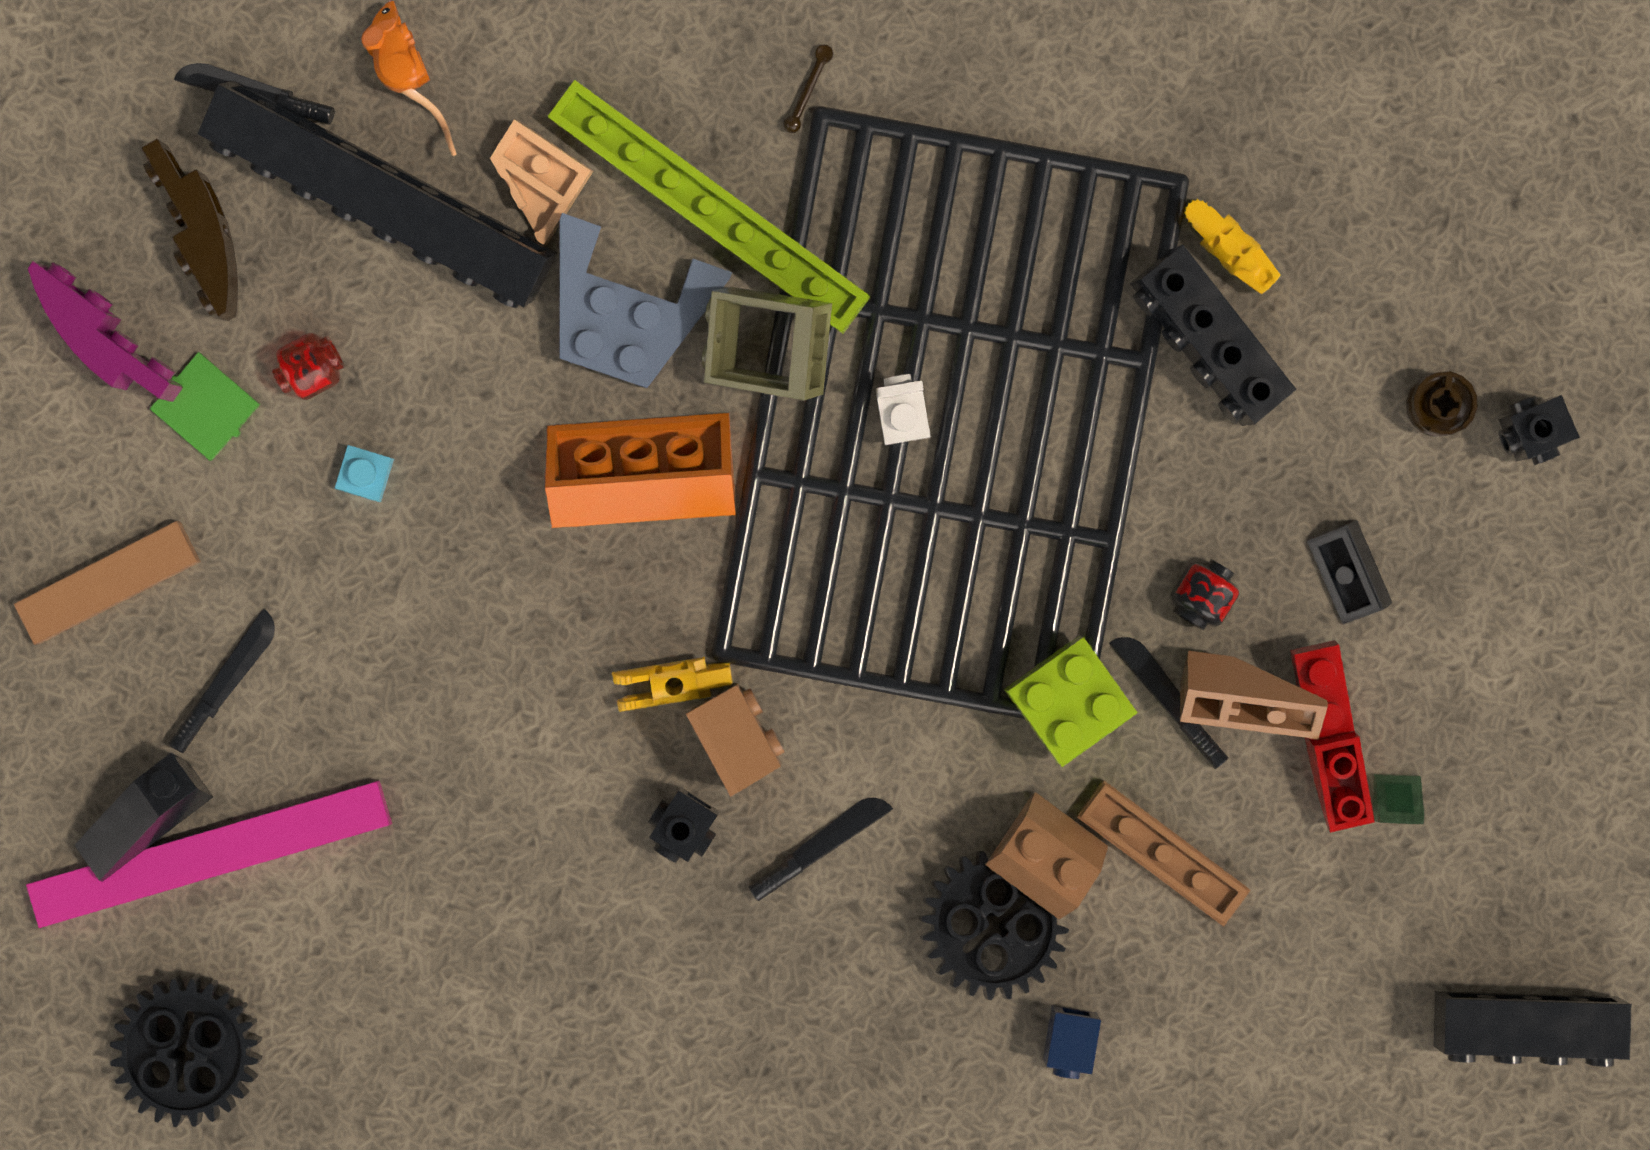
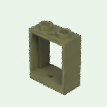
(808, 345)

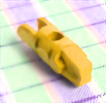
(1232, 246)
(695, 676)

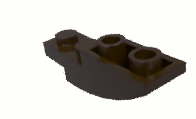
(207, 243)

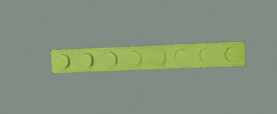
(706, 204)

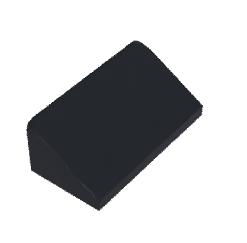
(1350, 572)

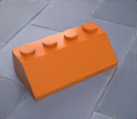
(639, 470)

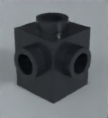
(1552, 427)
(691, 811)

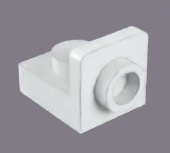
(902, 410)

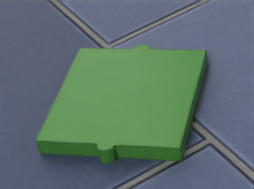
(207, 408)

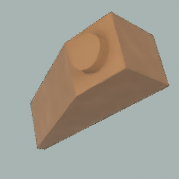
(1243, 697)

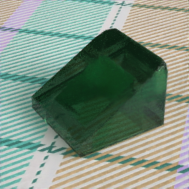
(1398, 799)

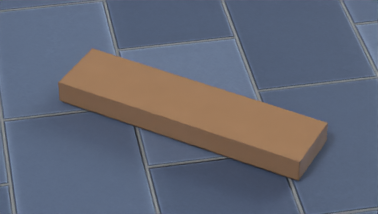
(107, 583)
(1163, 853)

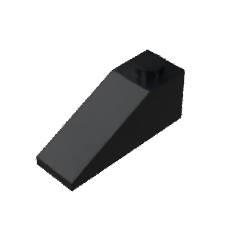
(143, 815)

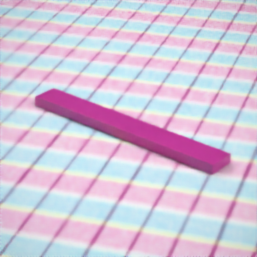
(212, 853)

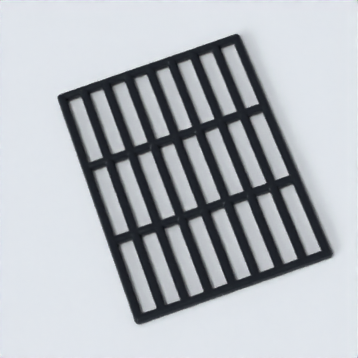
(967, 328)

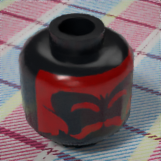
(1204, 594)

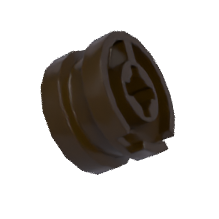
(1428, 417)

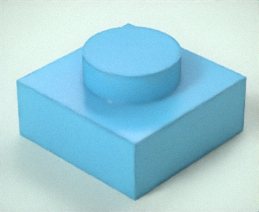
(364, 473)

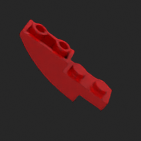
(1337, 753)

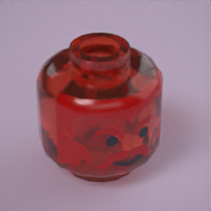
(308, 366)

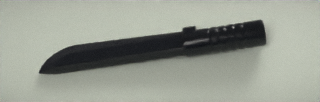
(209, 76)
(232, 672)
(1160, 686)
(835, 834)

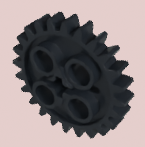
(1019, 957)
(146, 1043)

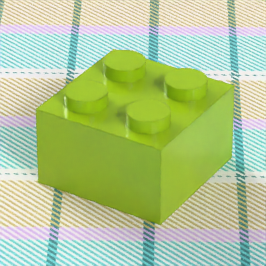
(1070, 701)

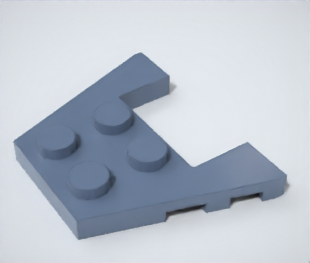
(618, 326)

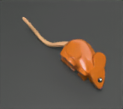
(398, 61)

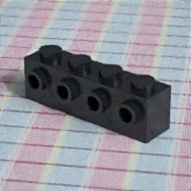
(1212, 337)
(1532, 1026)

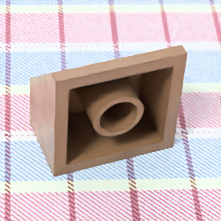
(736, 738)
(1049, 857)

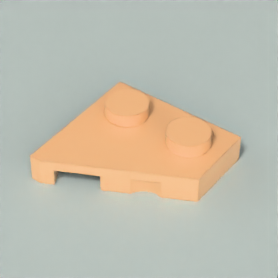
(539, 177)

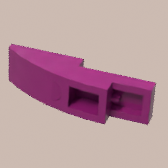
(87, 328)

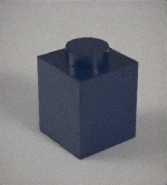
(1071, 1041)

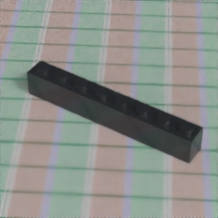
(376, 194)

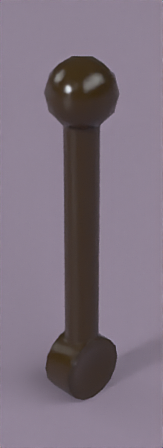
(823, 56)

